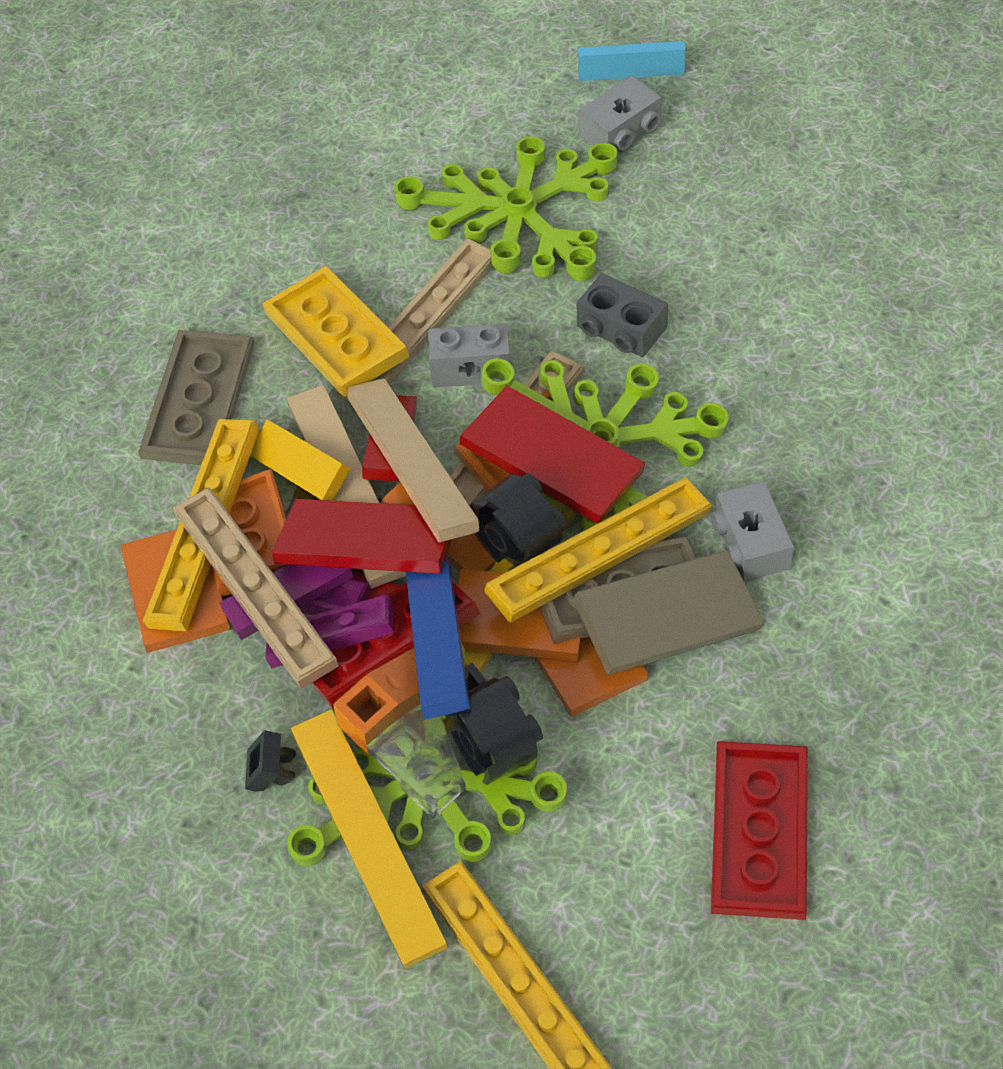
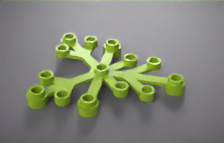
(519, 205)
(665, 428)
(494, 793)

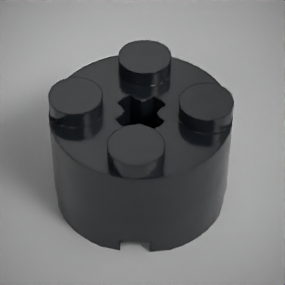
(517, 520)
(494, 731)

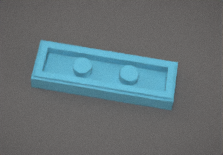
(631, 60)

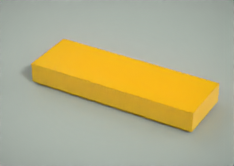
(299, 461)

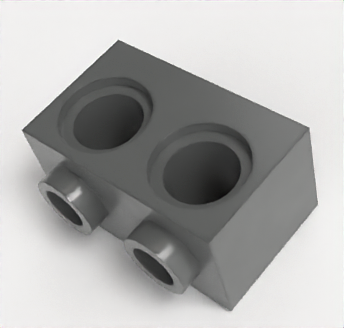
(621, 315)

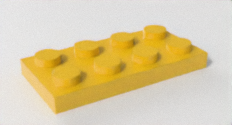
(335, 330)

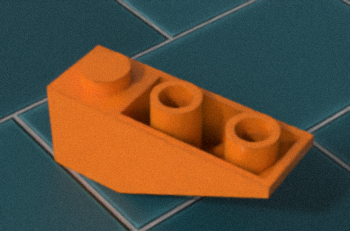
(379, 699)

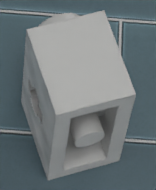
(621, 114)
(461, 352)
(753, 531)

